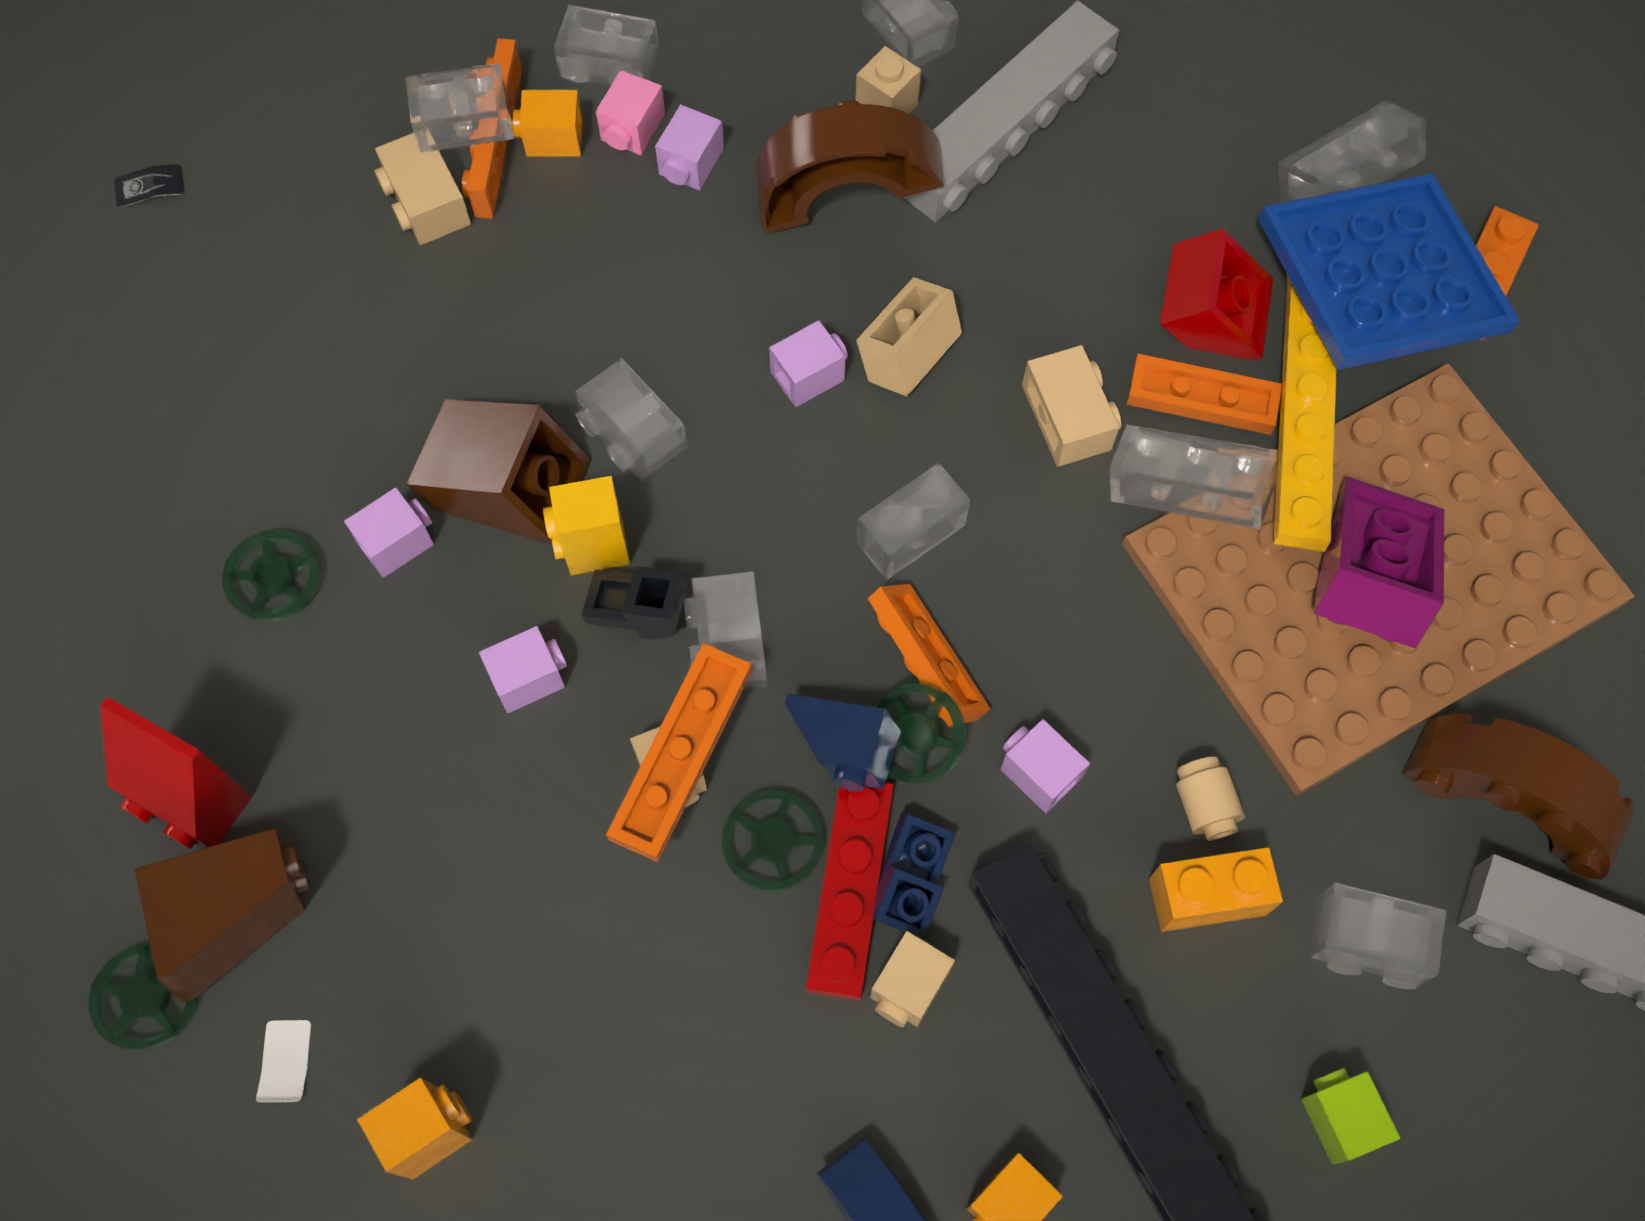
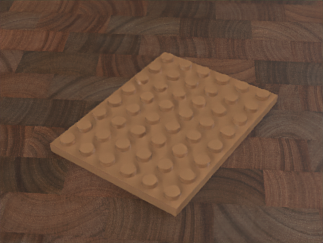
(1333, 693)

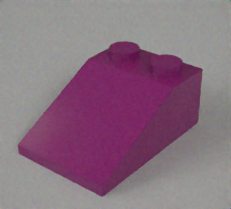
(1383, 564)

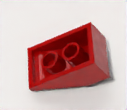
(168, 779)

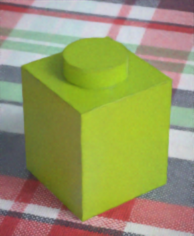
(1349, 1116)

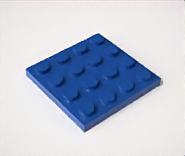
(1387, 271)

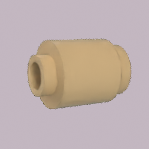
(1209, 798)

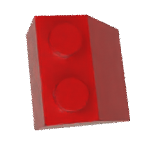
(1217, 297)

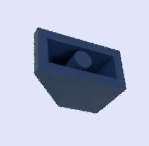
(847, 739)

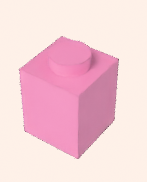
(630, 113)

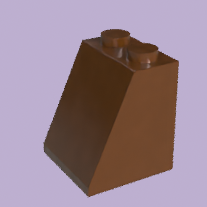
(496, 465)
(218, 907)

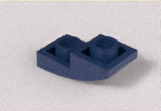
(910, 875)
(866, 1187)

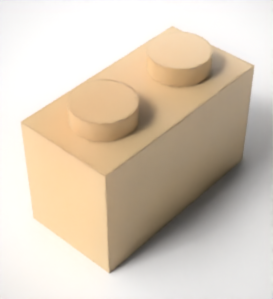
(423, 187)
(909, 336)
(1071, 405)

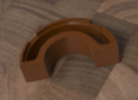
(841, 148)
(1529, 774)

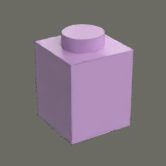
(689, 147)
(808, 363)
(391, 531)
(524, 668)
(1042, 764)

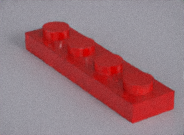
(849, 893)

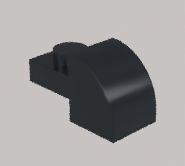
(638, 601)

